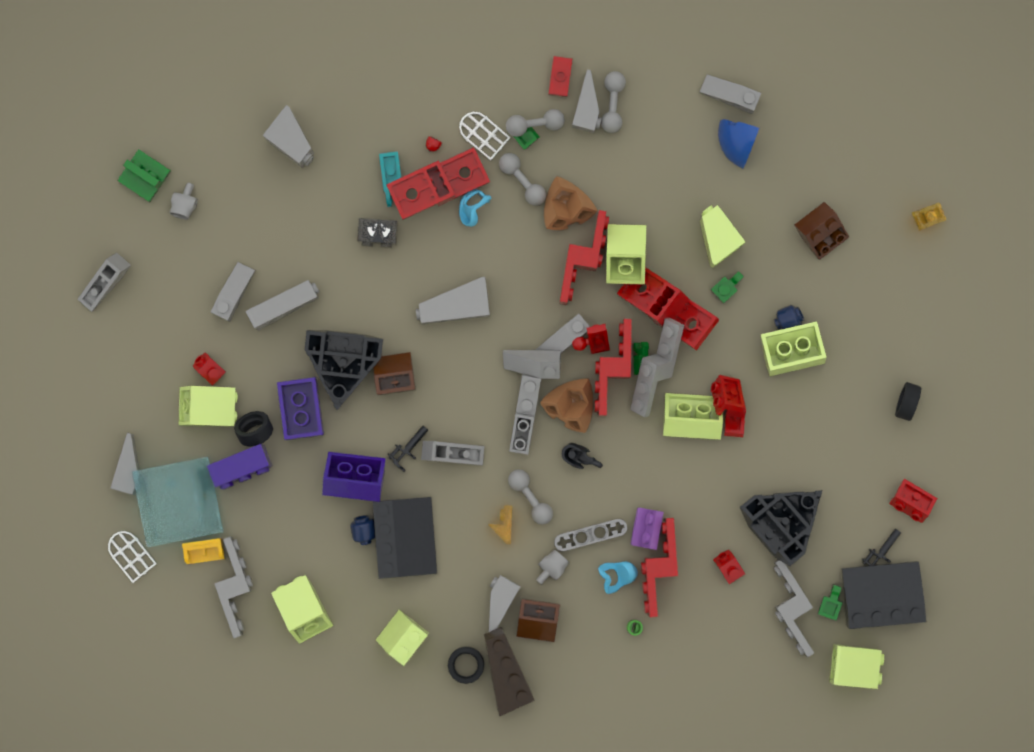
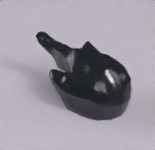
(577, 455)

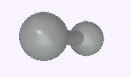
(612, 121)
(517, 125)
(534, 193)
(541, 512)

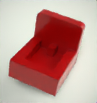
(208, 368)
(734, 423)
(729, 566)

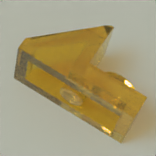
(928, 216)
(504, 531)

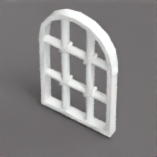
(484, 142)
(130, 563)

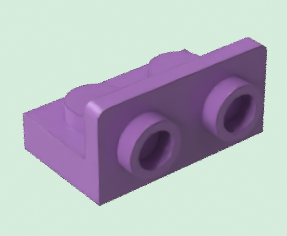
(646, 528)

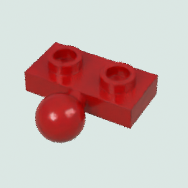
(596, 340)

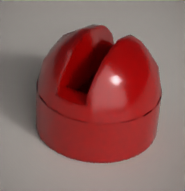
(432, 144)

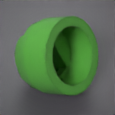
(638, 627)

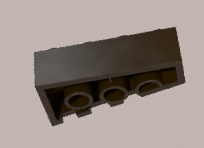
(507, 677)

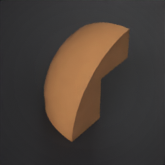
(566, 205)
(571, 404)

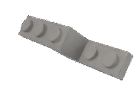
(657, 367)
(234, 586)
(793, 608)

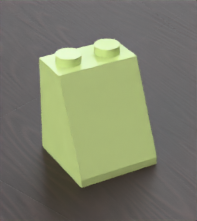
(719, 235)
(626, 254)
(207, 406)
(301, 609)
(401, 637)
(856, 666)

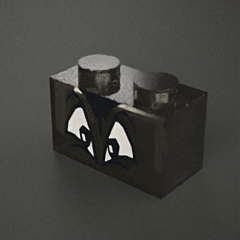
(377, 232)

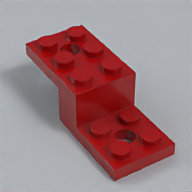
(438, 183)
(584, 257)
(665, 301)
(613, 367)
(659, 567)

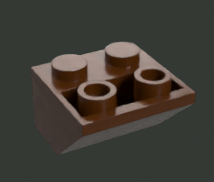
(821, 230)
(394, 374)
(538, 620)

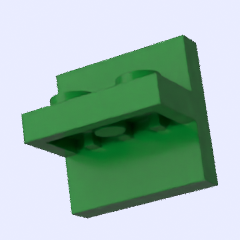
(143, 175)

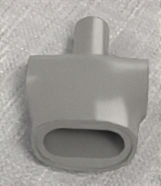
(183, 203)
(553, 566)

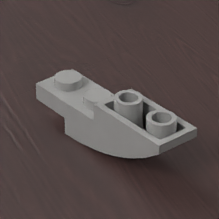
(525, 414)

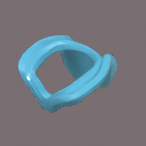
(468, 213)
(626, 574)

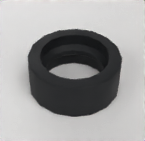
(908, 401)
(250, 420)
(451, 665)

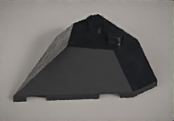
(342, 360)
(783, 522)

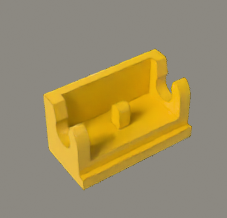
(203, 551)

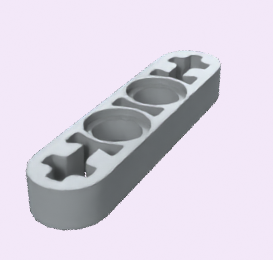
(591, 538)

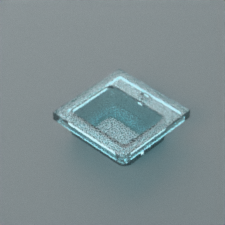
(174, 502)

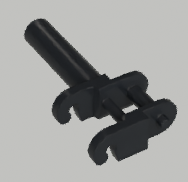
(409, 446)
(883, 550)

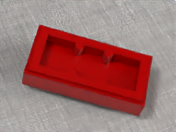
(560, 76)

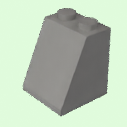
(289, 138)

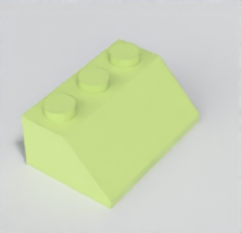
(793, 348)
(691, 417)

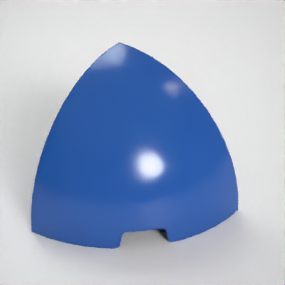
(736, 140)

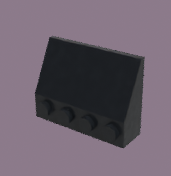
(404, 537)
(883, 595)

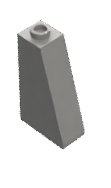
(282, 304)
(457, 304)

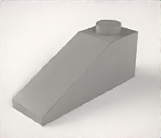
(730, 93)
(587, 110)
(104, 281)
(232, 292)
(564, 336)
(535, 363)
(452, 452)
(126, 465)
(500, 600)

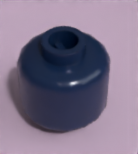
(789, 317)
(363, 529)

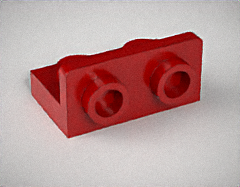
(727, 394)
(913, 501)

